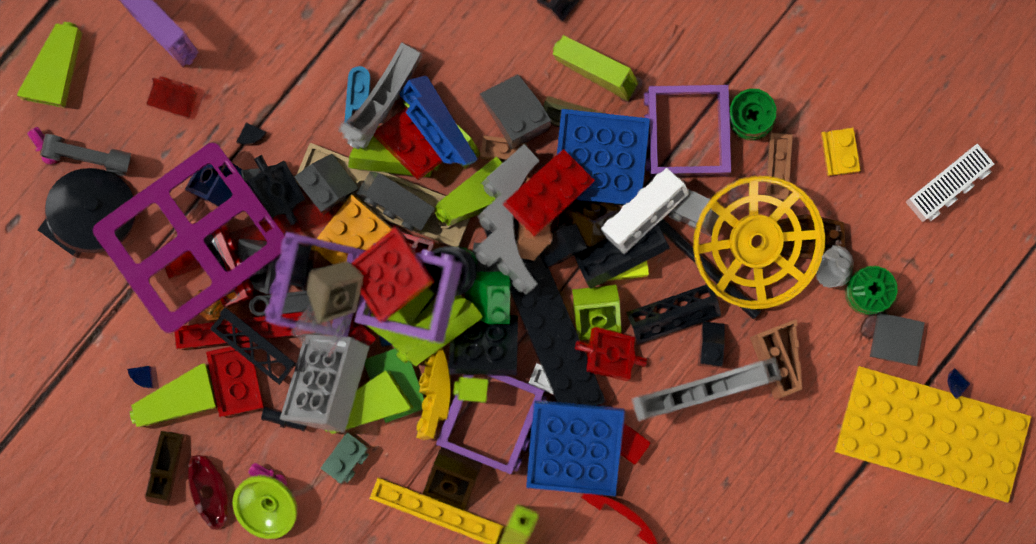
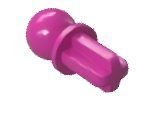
(37, 138)
(257, 469)

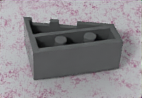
(395, 201)

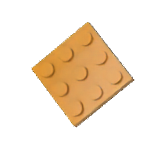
(354, 227)

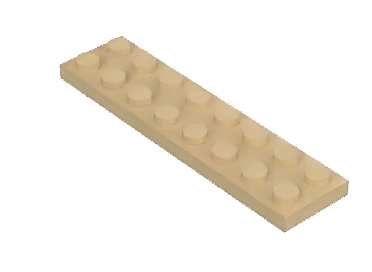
(433, 227)

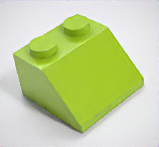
(596, 308)

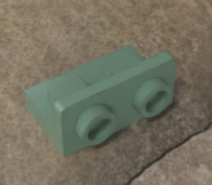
(345, 458)

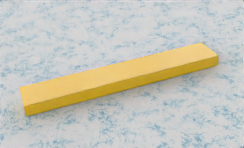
(436, 512)

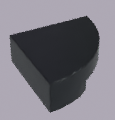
(250, 135)

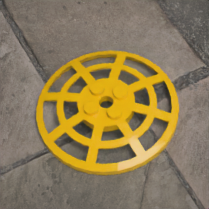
(767, 251)

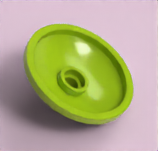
(259, 514)

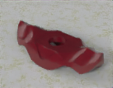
(202, 474)

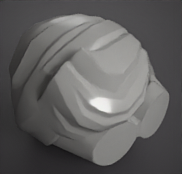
(835, 267)

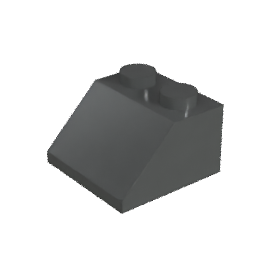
(326, 183)

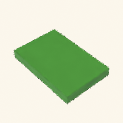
(403, 374)

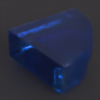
(142, 376)
(957, 383)

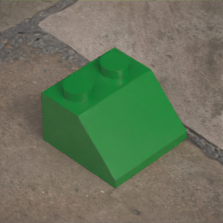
(491, 297)

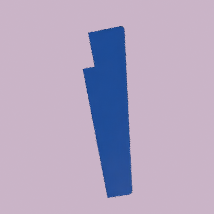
(435, 122)

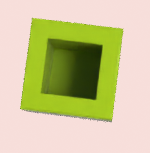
(471, 389)

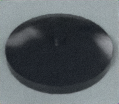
(82, 201)

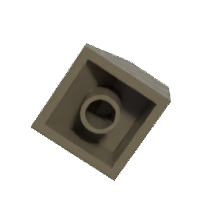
(334, 291)

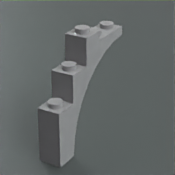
(374, 110)
(501, 244)
(706, 389)

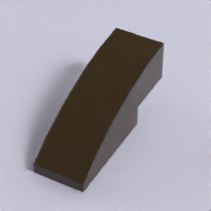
(164, 468)

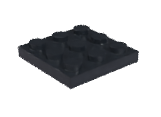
(485, 349)

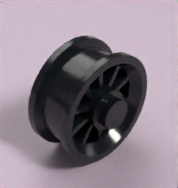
(302, 266)
(467, 274)

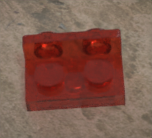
(171, 97)

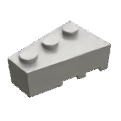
(690, 209)

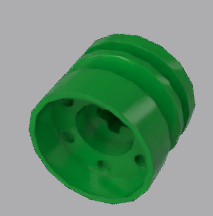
(754, 102)
(861, 298)

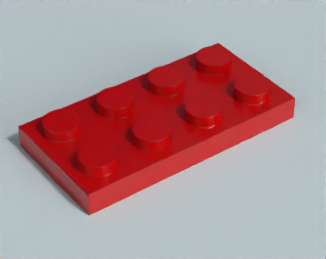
(548, 192)

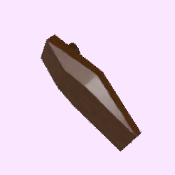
(833, 230)

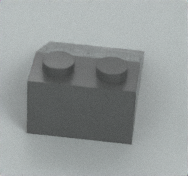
(516, 111)

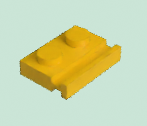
(840, 152)

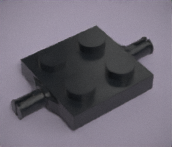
(276, 189)

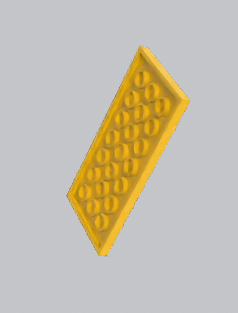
(932, 434)

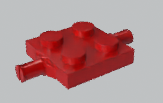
(610, 354)

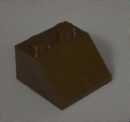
(589, 219)
(452, 478)

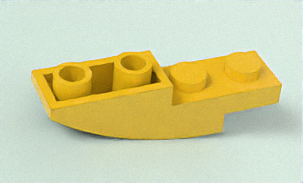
(436, 385)

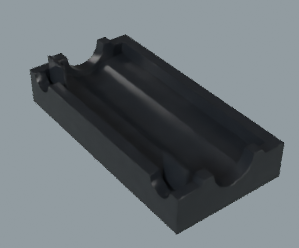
(606, 261)

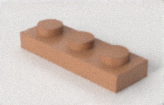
(779, 163)

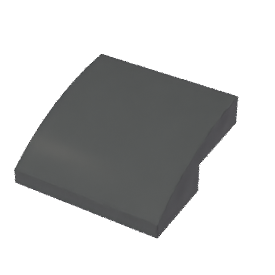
(897, 339)

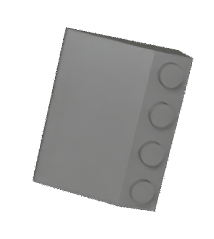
(325, 387)

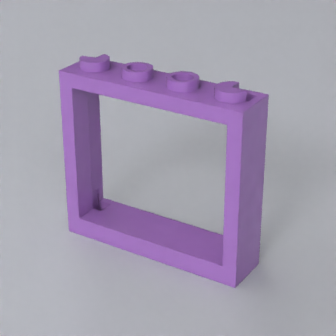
(162, 29)
(724, 130)
(284, 268)
(442, 308)
(522, 441)

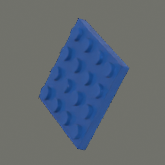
(609, 150)
(575, 448)

